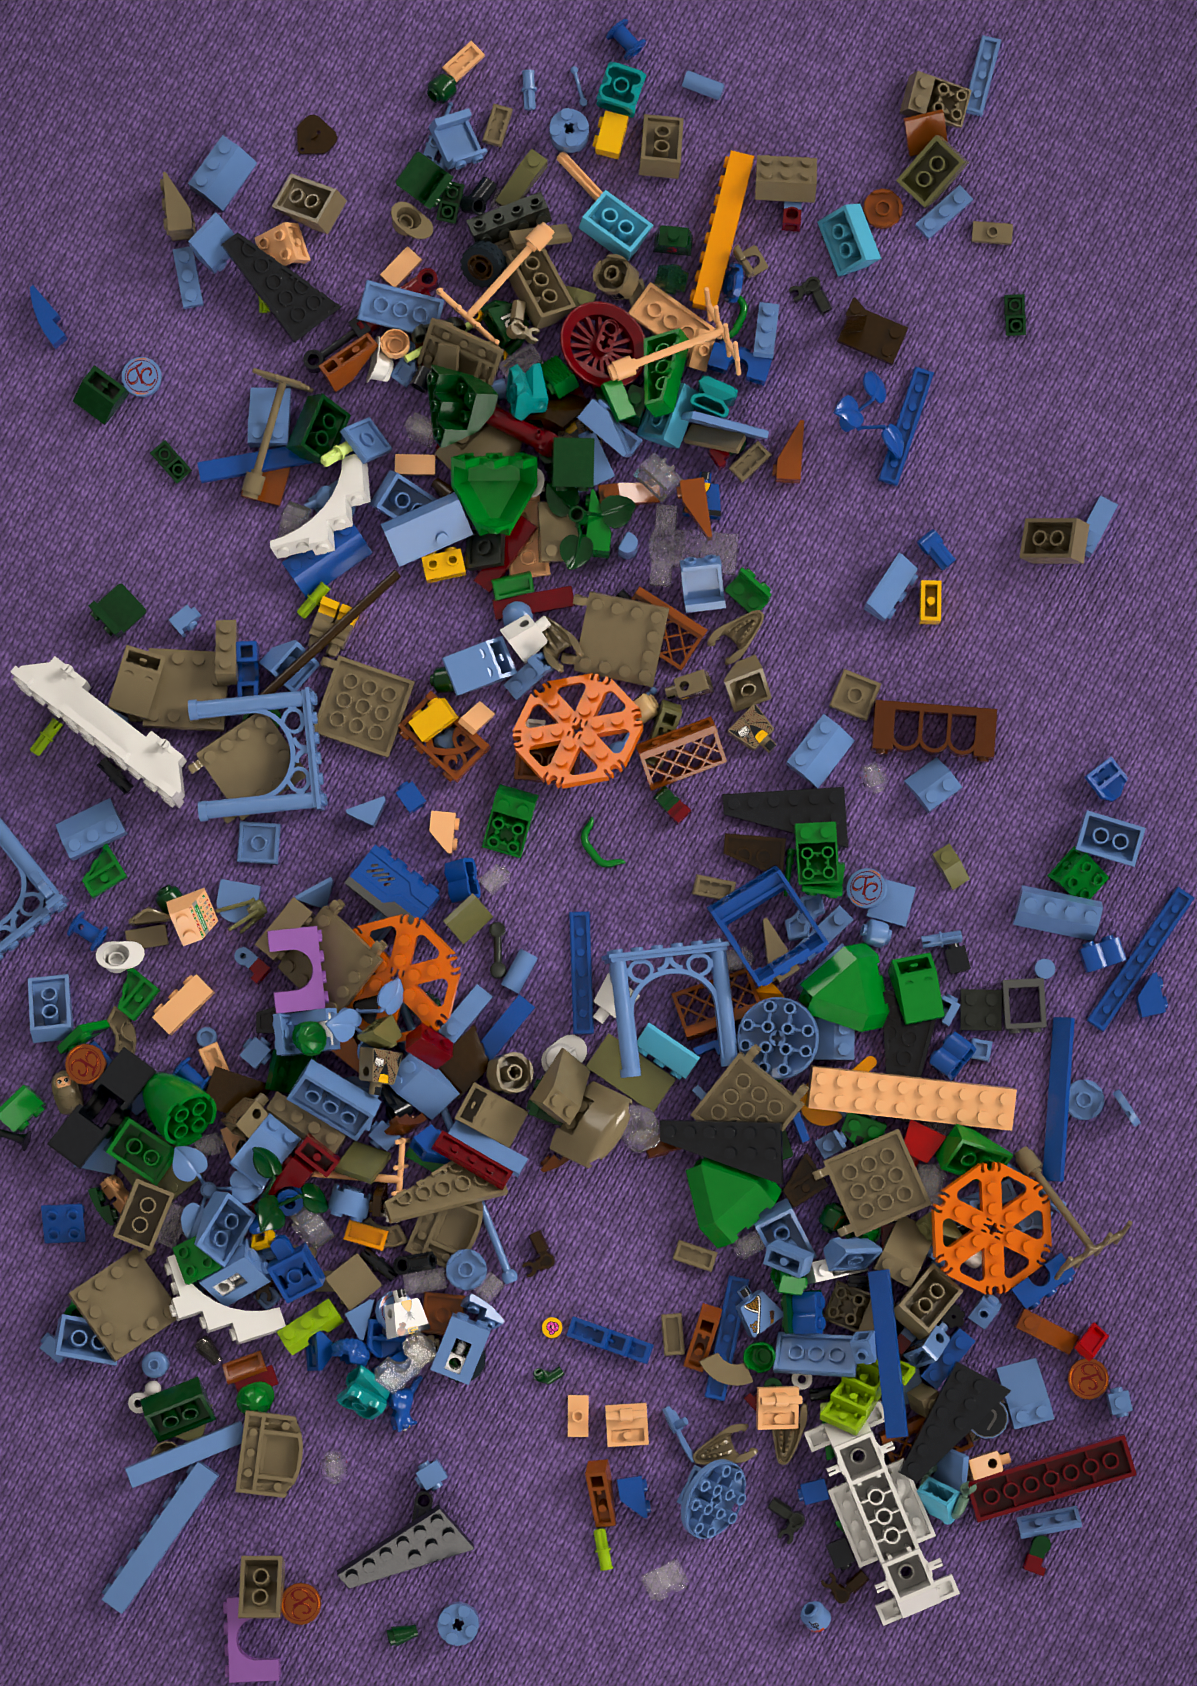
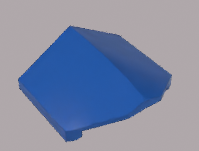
(1107, 780)
(378, 1342)

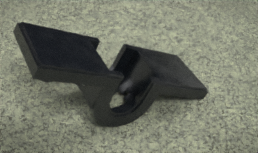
(120, 1081)

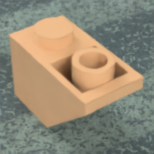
(443, 829)

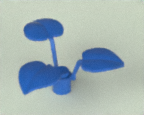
(852, 418)

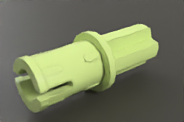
(337, 453)

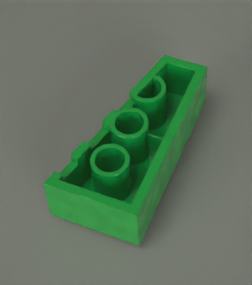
(664, 375)

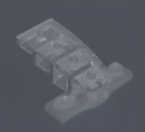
(670, 546)

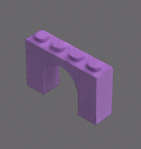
(312, 994)
(242, 1666)

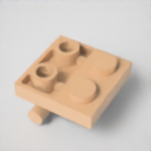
(778, 1407)
(627, 1424)

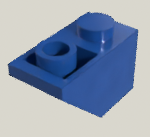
(1150, 998)
(422, 1145)
(632, 1494)

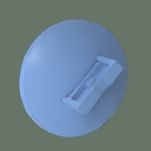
(783, 1032)
(710, 1497)

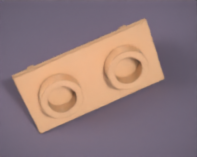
(114, 1187)

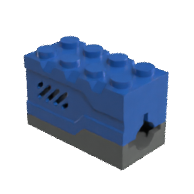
(391, 887)

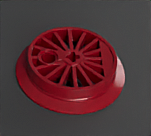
(599, 343)

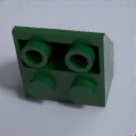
(100, 395)

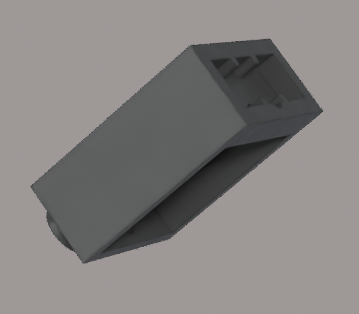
(1019, 984)

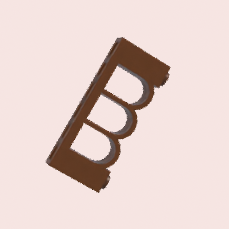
(984, 728)

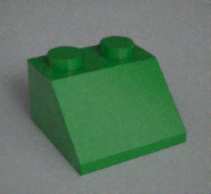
(21, 1108)

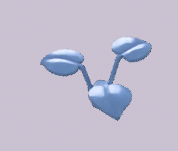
(347, 1020)
(190, 1163)

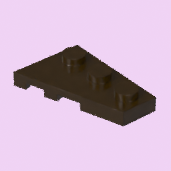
(755, 850)

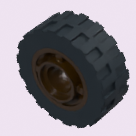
(480, 254)

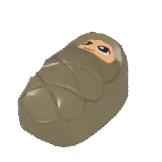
(66, 1092)

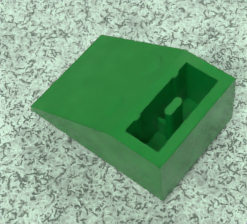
(596, 528)
(510, 820)
(816, 853)
(916, 988)

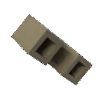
(225, 652)

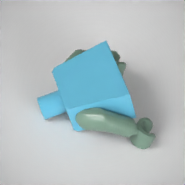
(943, 1500)

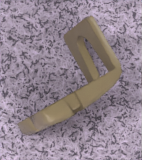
(747, 268)

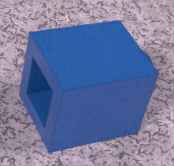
(410, 797)
(813, 1491)

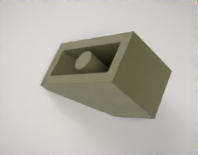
(950, 866)
(381, 1033)
(950, 1230)

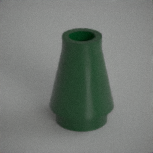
(400, 1634)

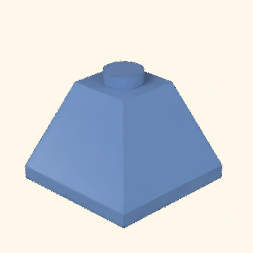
(282, 657)

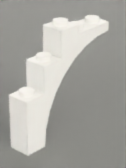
(335, 515)
(215, 1316)

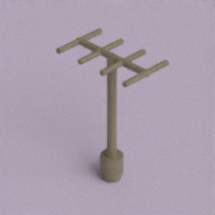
(254, 480)
(1032, 1167)

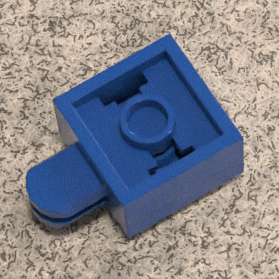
(294, 1269)

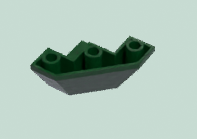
(458, 404)

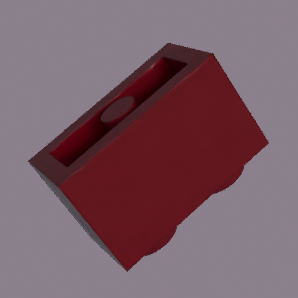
(429, 1046)
(317, 1155)

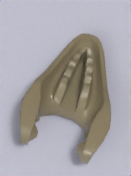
(740, 631)
(558, 640)
(787, 1440)
(722, 1448)

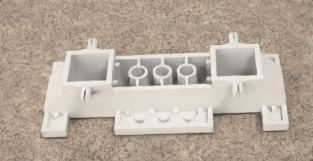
(69, 698)
(883, 1518)

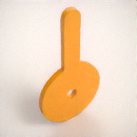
(827, 1117)

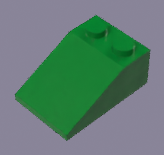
(967, 1148)
(140, 1150)

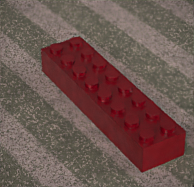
(1052, 1477)

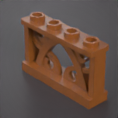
(470, 742)

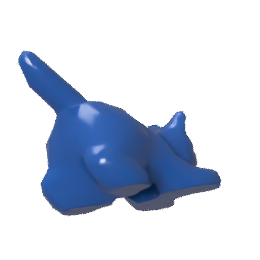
(401, 1405)

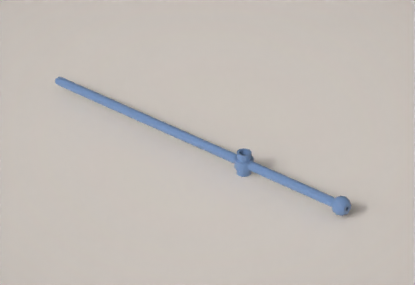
(509, 1275)

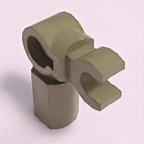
(516, 328)

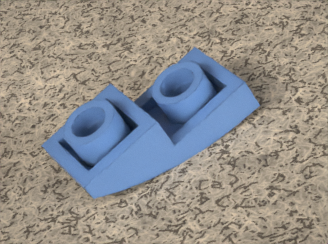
(483, 1309)

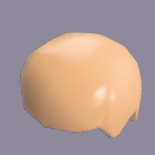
(395, 343)

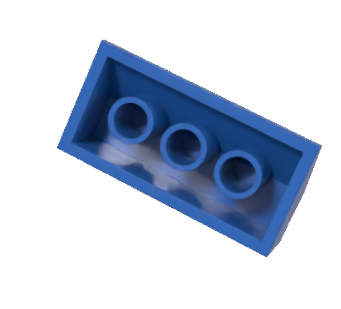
(311, 569)

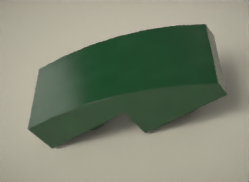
(450, 203)
(1014, 314)
(170, 461)
(107, 1212)

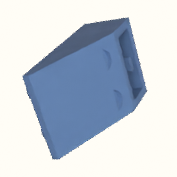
(479, 666)

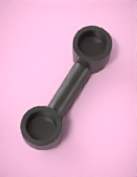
(419, 333)
(497, 931)

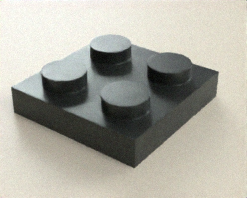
(484, 551)
(980, 1010)

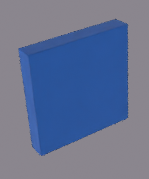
(800, 1128)

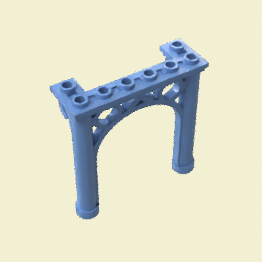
(272, 801)
(47, 892)
(624, 1003)

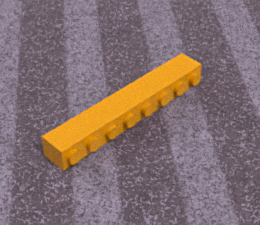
(723, 228)

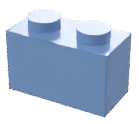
(788, 1258)

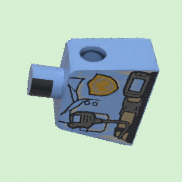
(929, 1348)

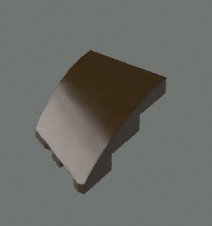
(560, 412)
(467, 1063)
(230, 1088)

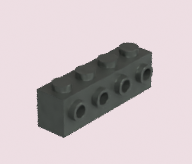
(518, 215)

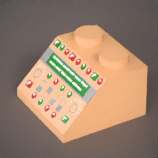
(192, 916)

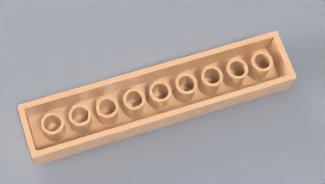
(911, 1097)

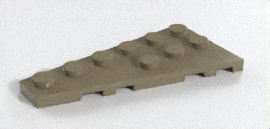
(442, 1190)

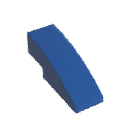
(47, 318)

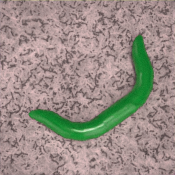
(740, 319)
(592, 852)

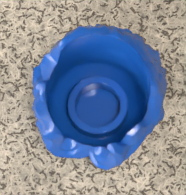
(351, 1351)

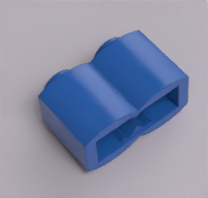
(462, 879)
(1102, 954)
(952, 1055)
(808, 1313)

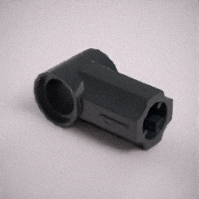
(476, 201)
(394, 1103)
(415, 1263)
(420, 1509)

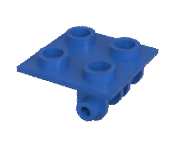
(63, 1223)

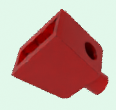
(922, 1142)

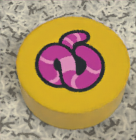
(552, 1327)

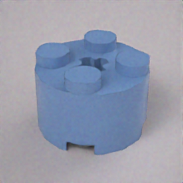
(566, 120)
(350, 1202)
(469, 1629)

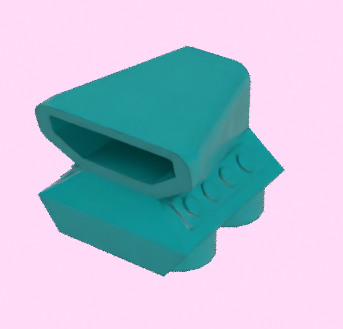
(620, 89)
(526, 391)
(713, 397)
(363, 1394)

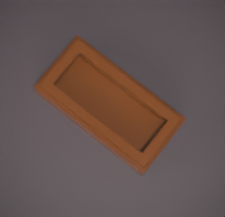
(244, 1367)

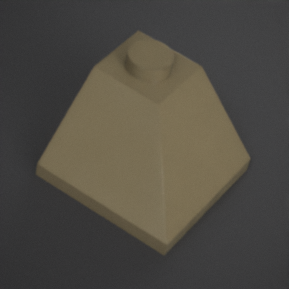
(746, 684)

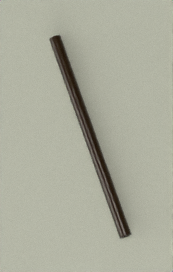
(336, 629)

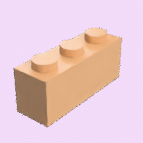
(182, 1004)

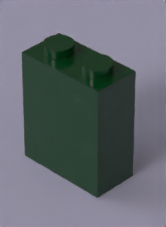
(572, 463)

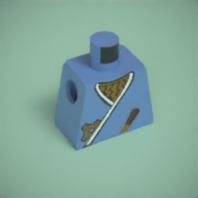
(757, 1311)

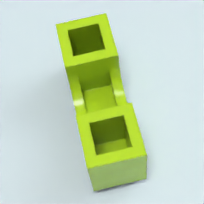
(320, 1318)

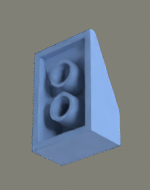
(207, 243)
(259, 410)
(602, 422)
(399, 496)
(50, 1008)
(835, 1042)
(423, 1086)
(269, 1135)
(782, 1224)
(223, 1227)
(1028, 1397)

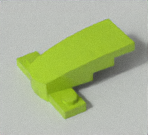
(856, 1397)

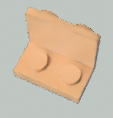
(284, 244)

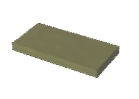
(644, 1089)

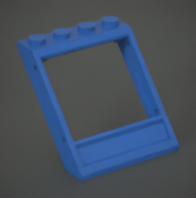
(748, 898)

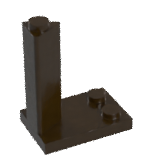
(871, 333)

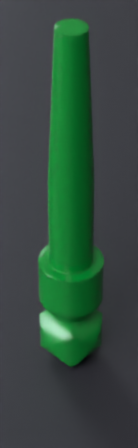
(789, 861)

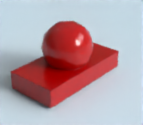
(1091, 1342)

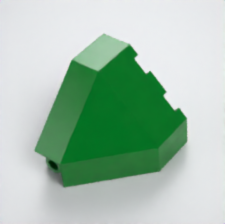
(494, 488)
(848, 990)
(728, 1199)

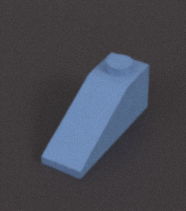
(1098, 522)
(465, 1014)

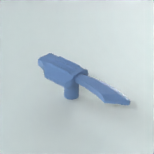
(676, 1425)

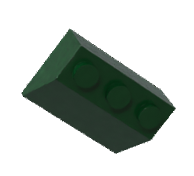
(317, 428)
(177, 1409)

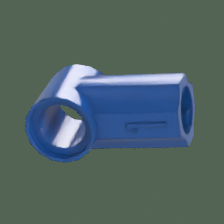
(933, 546)

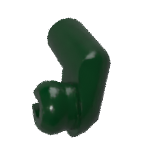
(547, 1377)

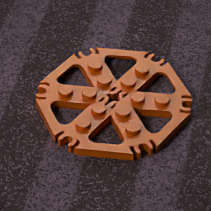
(588, 740)
(410, 973)
(974, 1219)

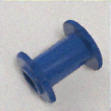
(626, 39)
(89, 932)
(187, 1072)
(293, 1206)

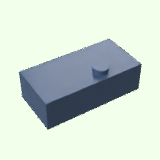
(427, 529)

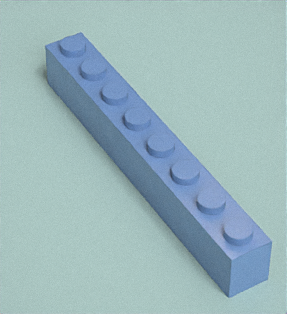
(160, 1537)

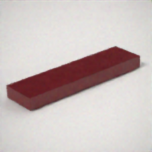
(514, 544)
(538, 601)
(472, 1160)

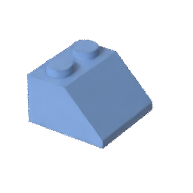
(933, 784)
(850, 1253)

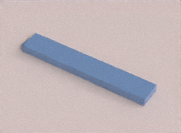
(185, 1454)

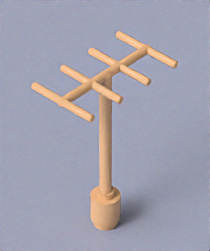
(536, 240)
(627, 367)
(397, 1179)

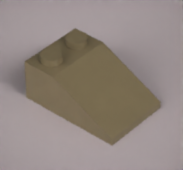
(661, 146)
(310, 203)
(551, 532)
(774, 949)
(562, 1088)
(903, 1252)
(261, 1586)

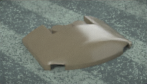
(475, 355)
(484, 441)
(594, 1127)
(446, 1231)
(269, 1454)

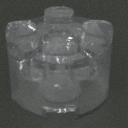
(642, 1129)

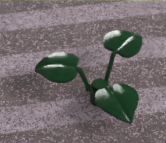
(575, 549)
(267, 1209)

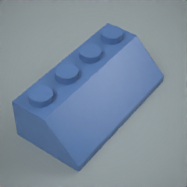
(1058, 913)
(334, 1100)

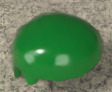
(759, 1357)

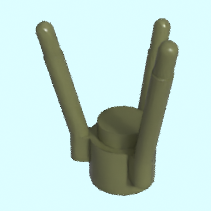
(256, 911)

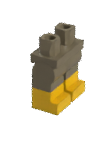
(325, 620)

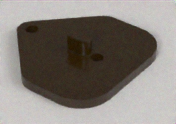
(311, 141)

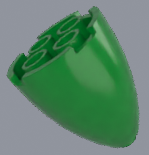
(178, 1108)

